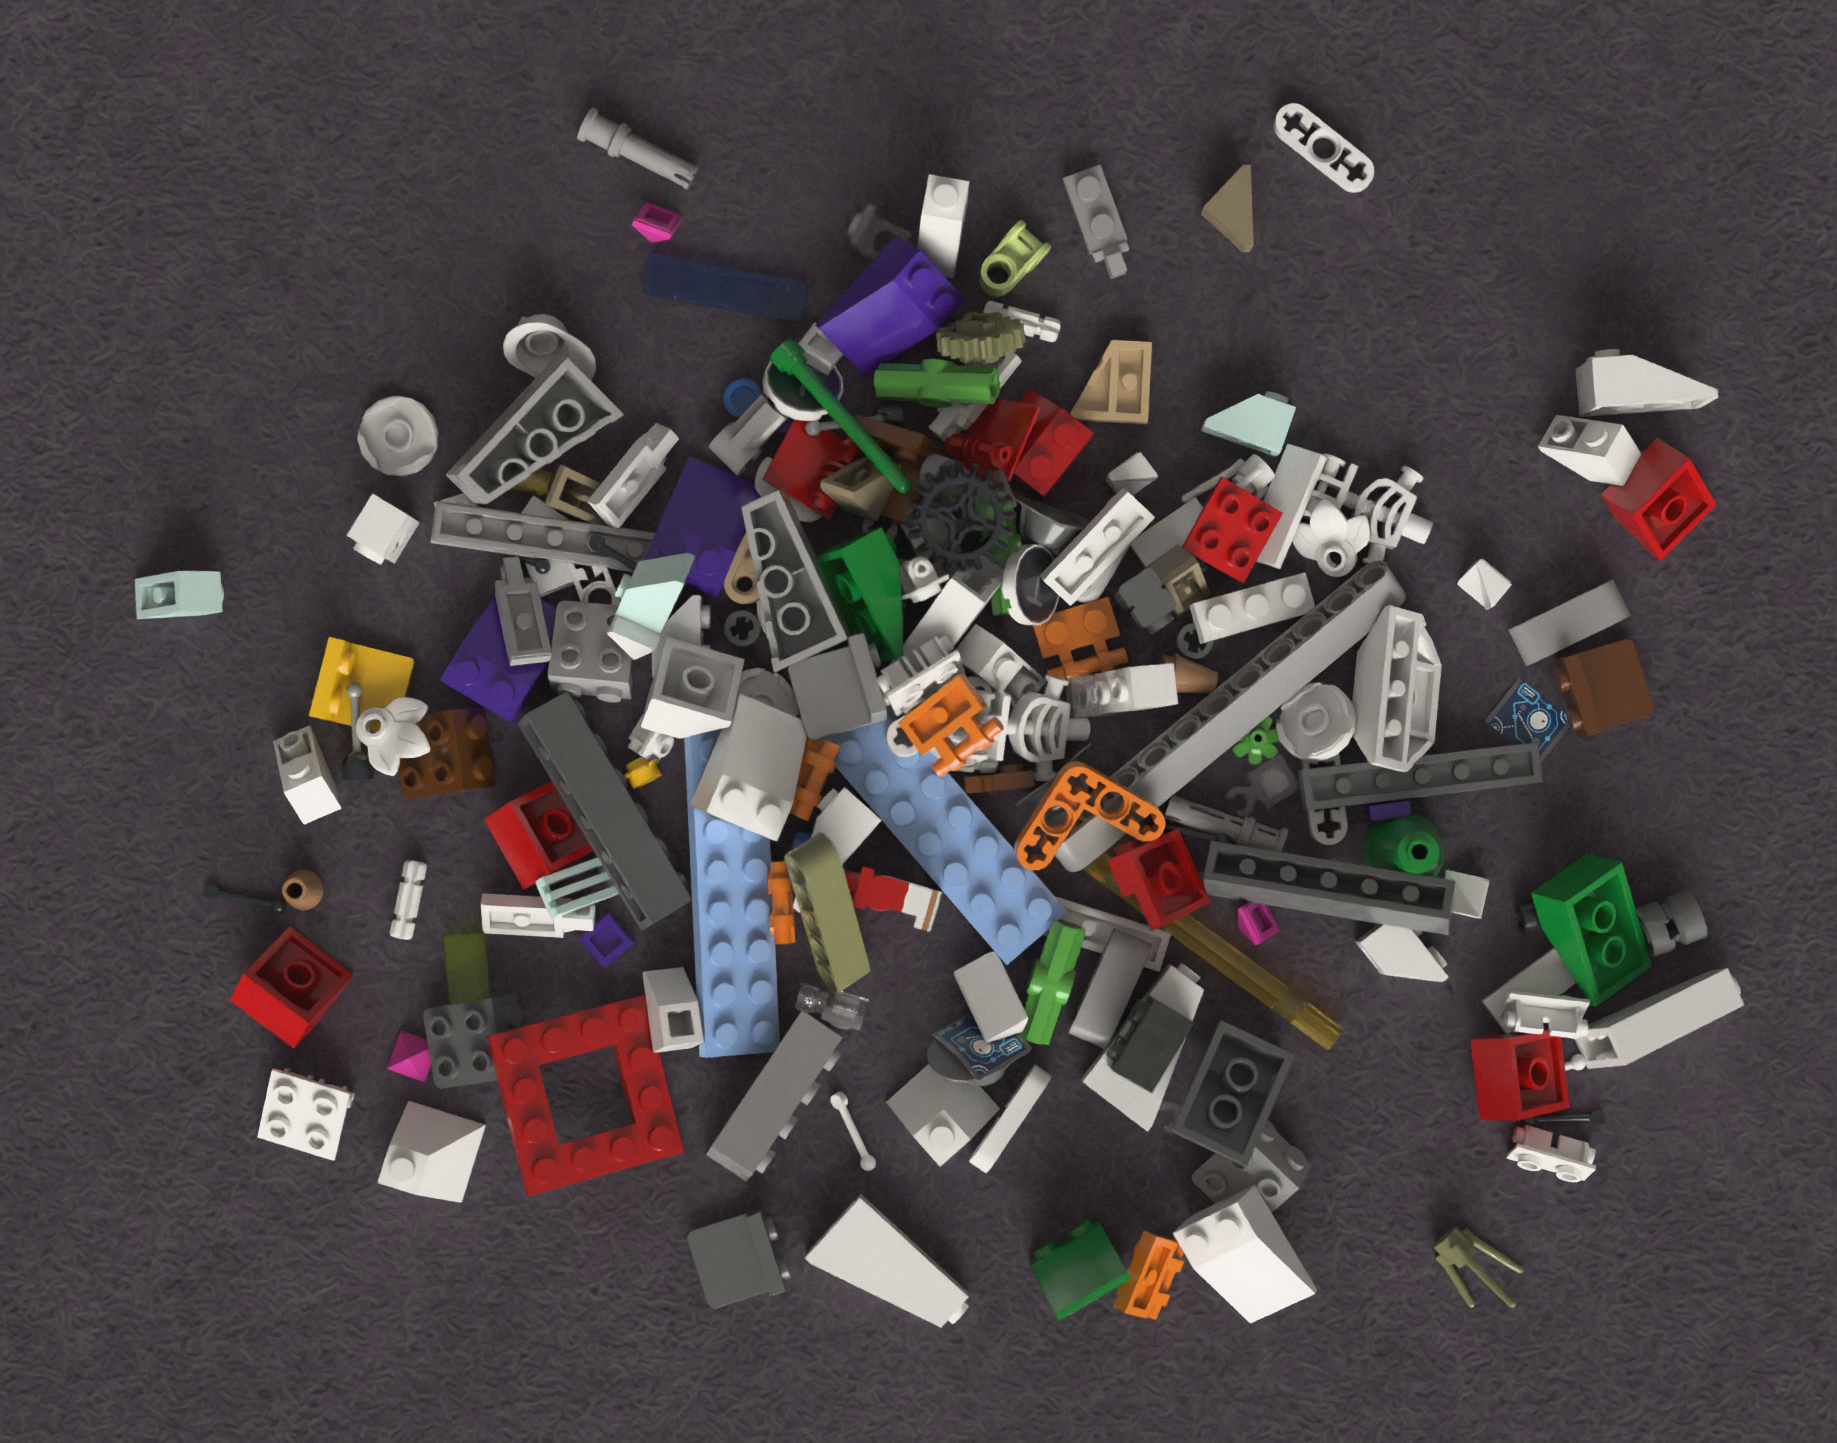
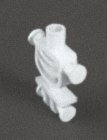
(1404, 523)
(1042, 721)

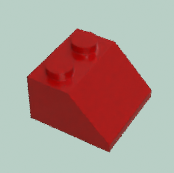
(1050, 447)
(1660, 498)
(538, 834)
(290, 986)
(1519, 1075)

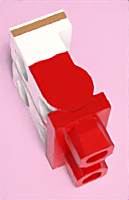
(892, 893)

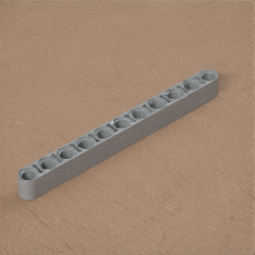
(1238, 705)

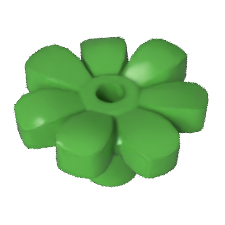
(1255, 749)

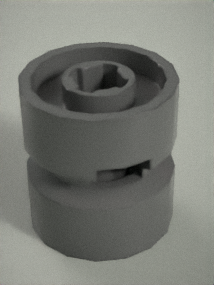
(1683, 918)

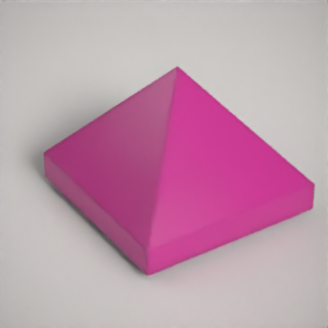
(656, 222)
(1256, 922)
(410, 1056)

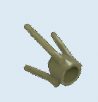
(1457, 1249)

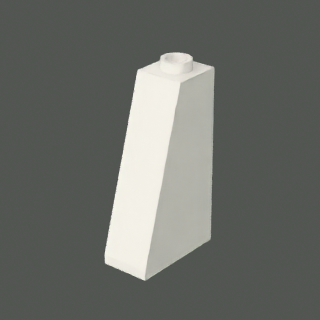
(954, 609)
(1178, 991)
(1659, 1019)
(885, 1262)

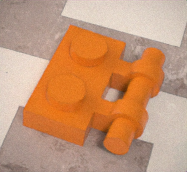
(1076, 629)
(944, 714)
(814, 769)
(782, 917)
(1151, 1274)

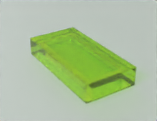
(467, 967)

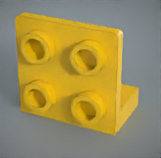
(380, 674)

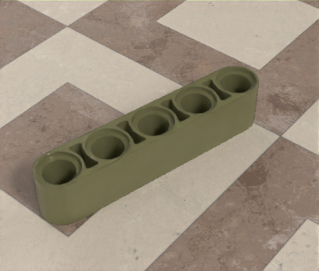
(827, 912)

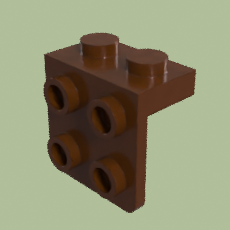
(1603, 687)
(456, 759)

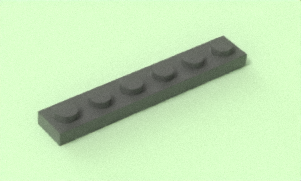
(1427, 777)

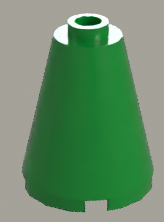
(1391, 845)

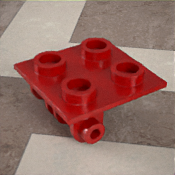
(995, 437)
(807, 460)
(1232, 530)

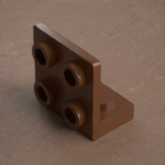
(910, 451)

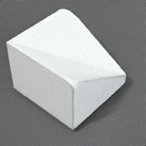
(1132, 475)
(1484, 583)
(1469, 893)

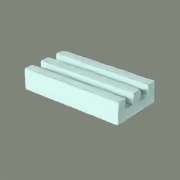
(549, 896)

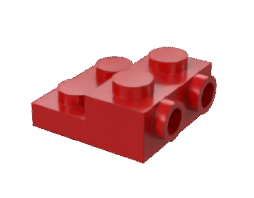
(1160, 877)

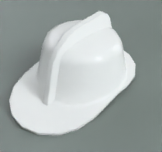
(540, 340)

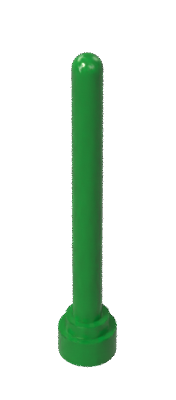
(791, 358)

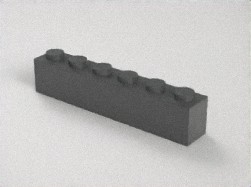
(605, 810)
(1330, 887)

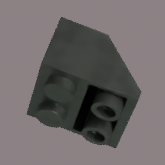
(1149, 1043)

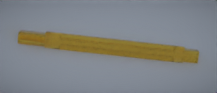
(1235, 966)

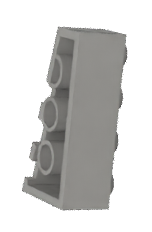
(533, 431)
(792, 588)
(775, 1096)

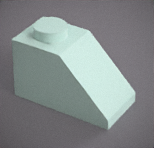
(1254, 423)
(653, 590)
(179, 594)

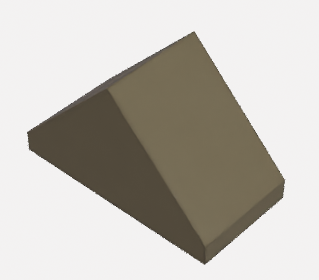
(1232, 210)
(859, 488)
(570, 495)
(1181, 577)

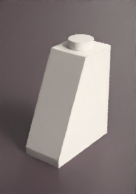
(943, 222)

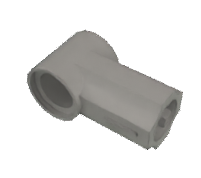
(746, 436)

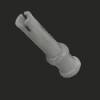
(620, 141)
(1211, 821)

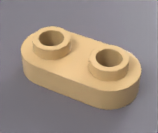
(741, 567)

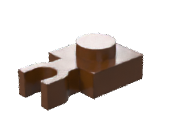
(1009, 778)

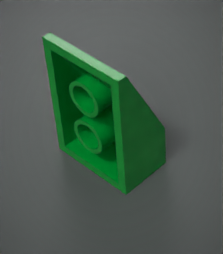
(868, 588)
(1593, 936)
(1078, 1268)

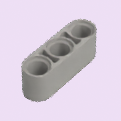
(1569, 622)
(1110, 988)

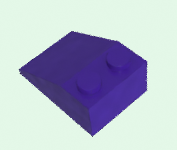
(890, 307)
(704, 521)
(483, 668)

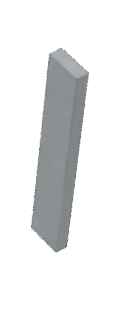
(534, 536)

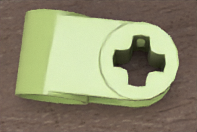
(1015, 254)

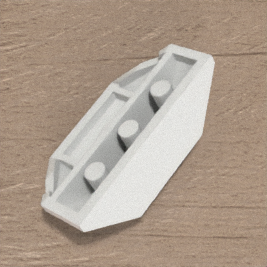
(1396, 690)

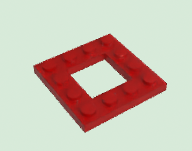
(516, 1062)

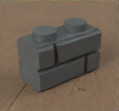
(1146, 601)

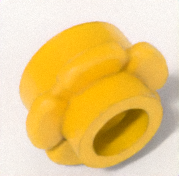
(642, 772)

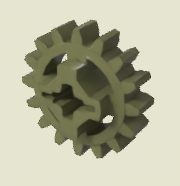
(980, 337)

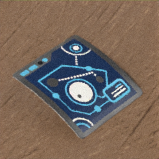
(1528, 718)
(980, 1058)

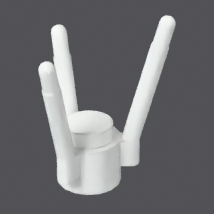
(1250, 475)

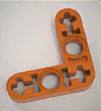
(1074, 803)

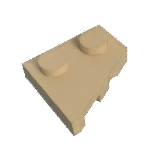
(1118, 385)

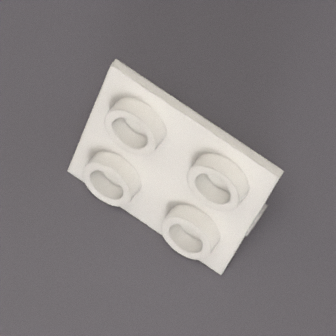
(911, 692)
(304, 1113)

